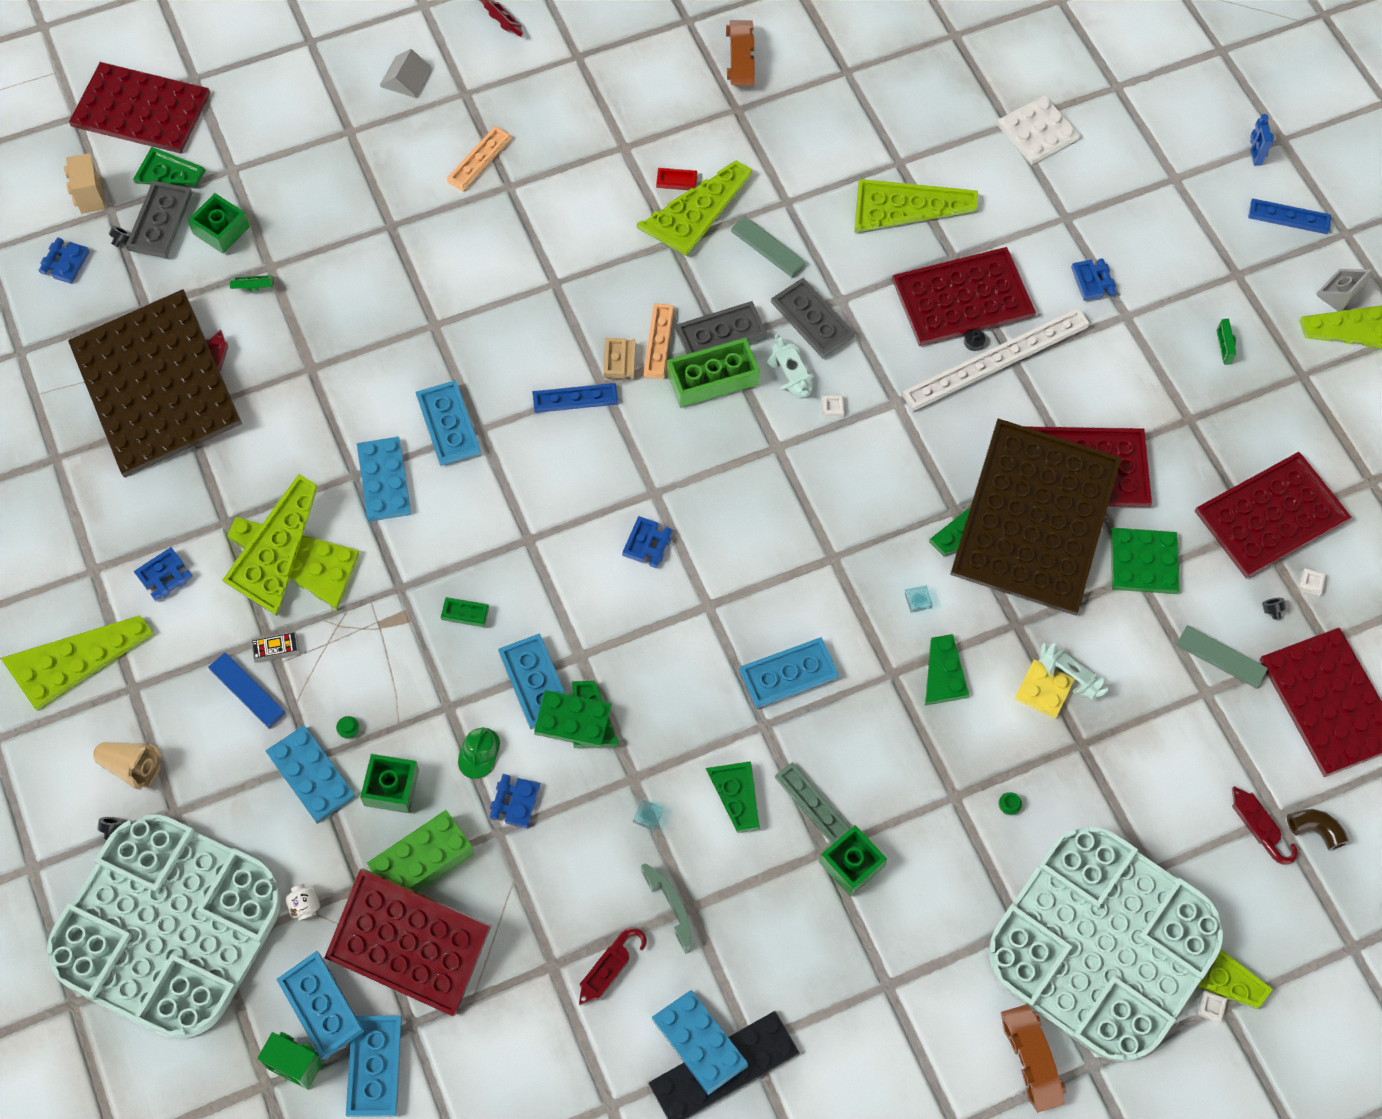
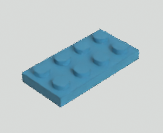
(448, 423)
(383, 479)
(788, 672)
(530, 674)
(310, 774)
(320, 1005)
(699, 1042)
(374, 1068)

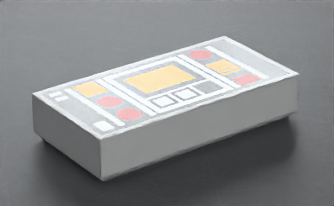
(275, 646)

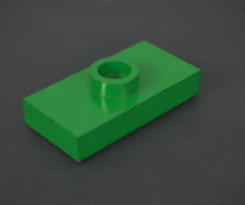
(252, 283)
(1227, 341)
(465, 612)

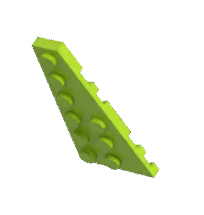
(694, 212)

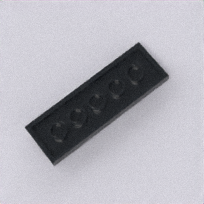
(761, 1044)

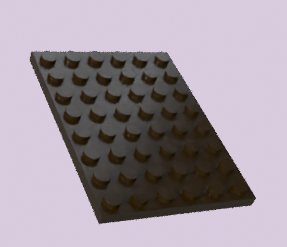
(154, 383)
(1036, 516)

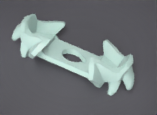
(799, 380)
(1089, 684)

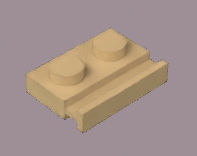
(619, 358)

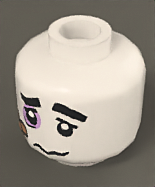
(302, 902)

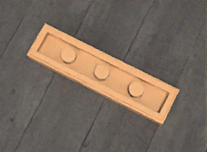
(479, 158)
(658, 341)

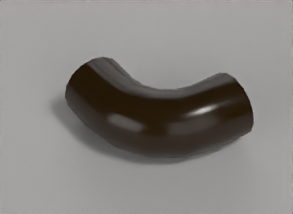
(1321, 823)

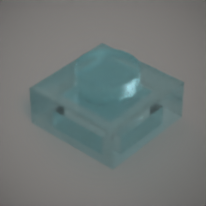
(918, 598)
(648, 815)

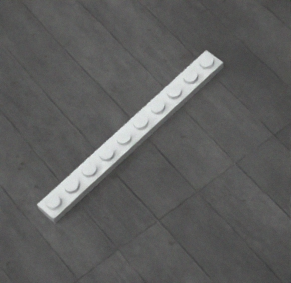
(995, 359)

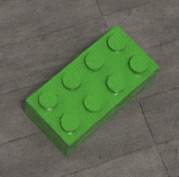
(713, 372)
(424, 854)

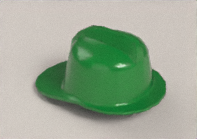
(478, 753)

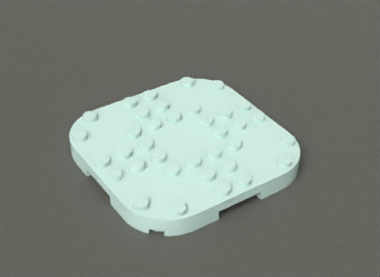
(165, 926)
(1105, 944)

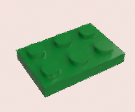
(573, 719)

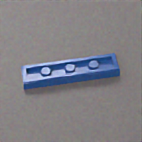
(1289, 216)
(575, 397)
(246, 690)

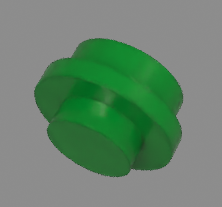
(347, 727)
(1010, 803)

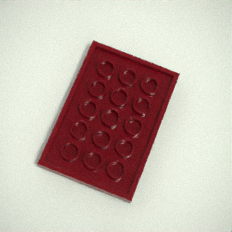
(140, 107)
(963, 296)
(1132, 479)
(1272, 514)
(1328, 700)
(408, 942)

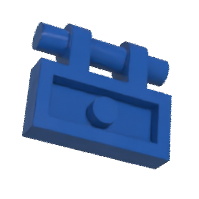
(1261, 140)
(69, 263)
(1088, 281)
(641, 538)
(159, 569)
(521, 804)

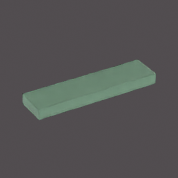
(768, 246)
(1221, 656)
(812, 803)

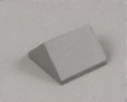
(406, 74)
(1344, 287)

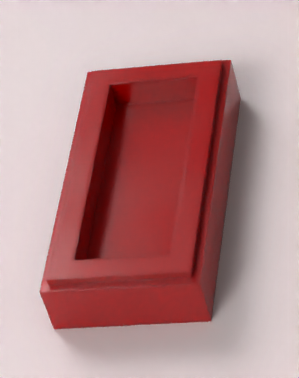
(676, 179)

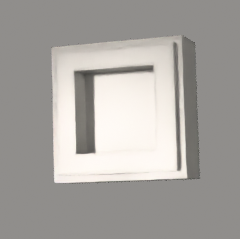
(832, 406)
(1312, 582)
(1211, 1006)

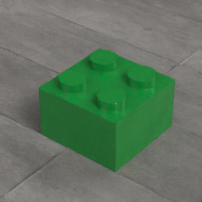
(218, 223)
(389, 783)
(852, 860)
(290, 1060)

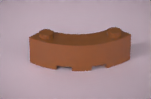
(741, 44)
(1039, 1072)

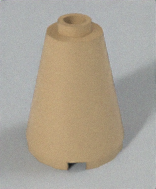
(130, 762)

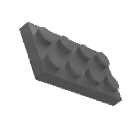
(159, 219)
(812, 317)
(721, 328)

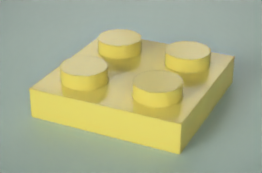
(1044, 691)

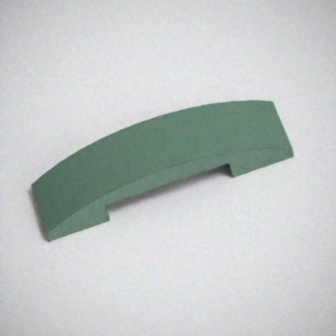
(657, 880)

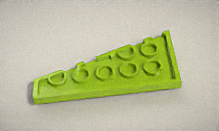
(894, 203)
(1350, 326)
(269, 557)
(318, 567)
(62, 664)
(1234, 982)

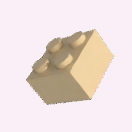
(84, 183)

